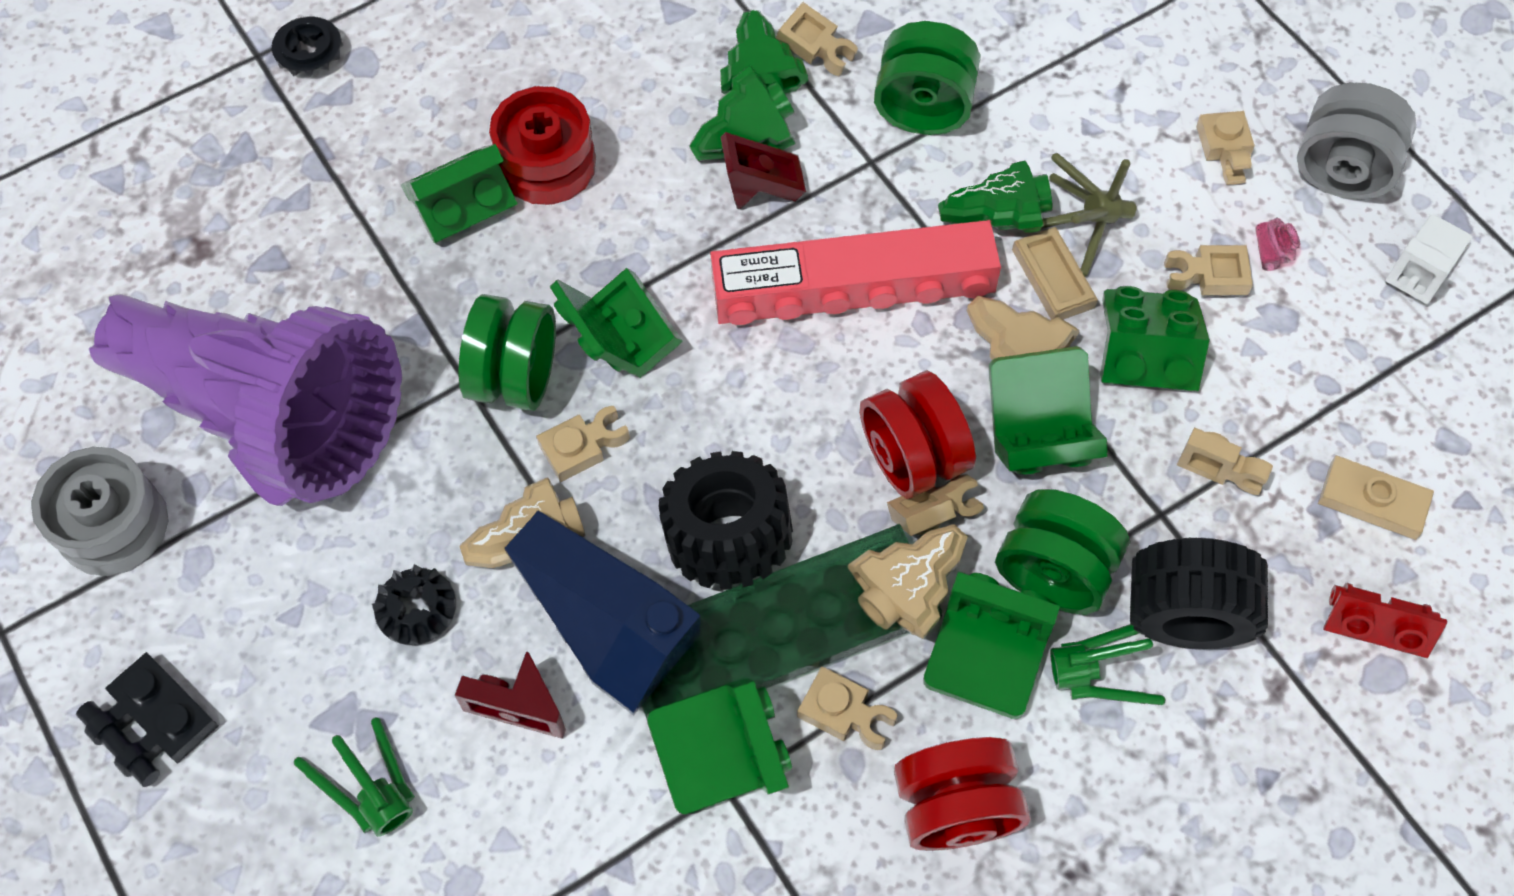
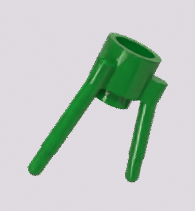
(1078, 664)
(382, 804)

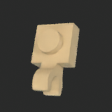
(1227, 139)
(935, 506)

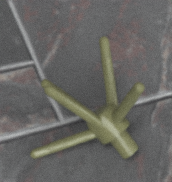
(1099, 205)

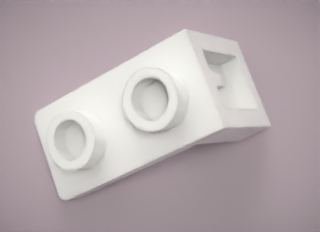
(1428, 258)

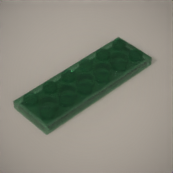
(780, 625)

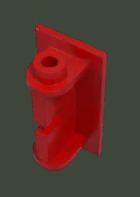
(1391, 624)

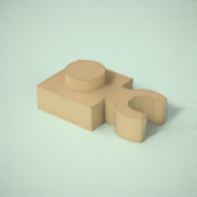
(813, 36)
(1215, 267)
(576, 446)
(1218, 460)
(838, 706)

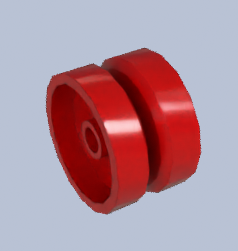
(544, 144)
(917, 434)
(961, 794)

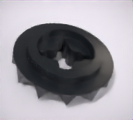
(313, 32)
(418, 625)

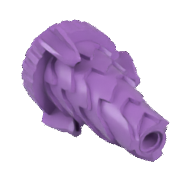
(293, 397)

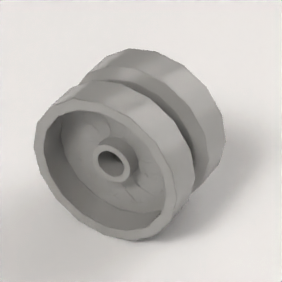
(1357, 141)
(99, 511)

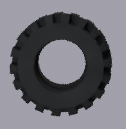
(730, 550)
(1199, 593)

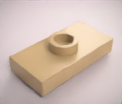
(1376, 497)

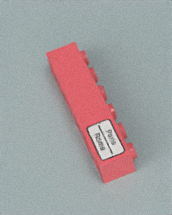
(855, 272)

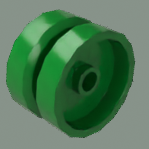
(927, 78)
(507, 352)
(1063, 550)

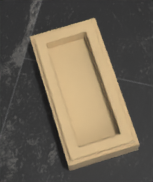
(1054, 274)

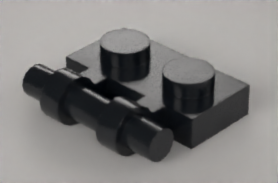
(160, 707)

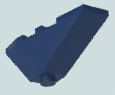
(608, 613)

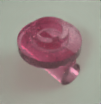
(1276, 243)

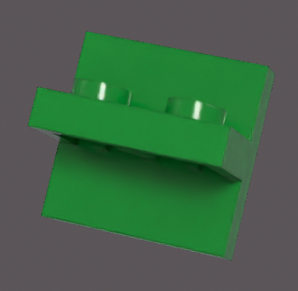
(460, 192)

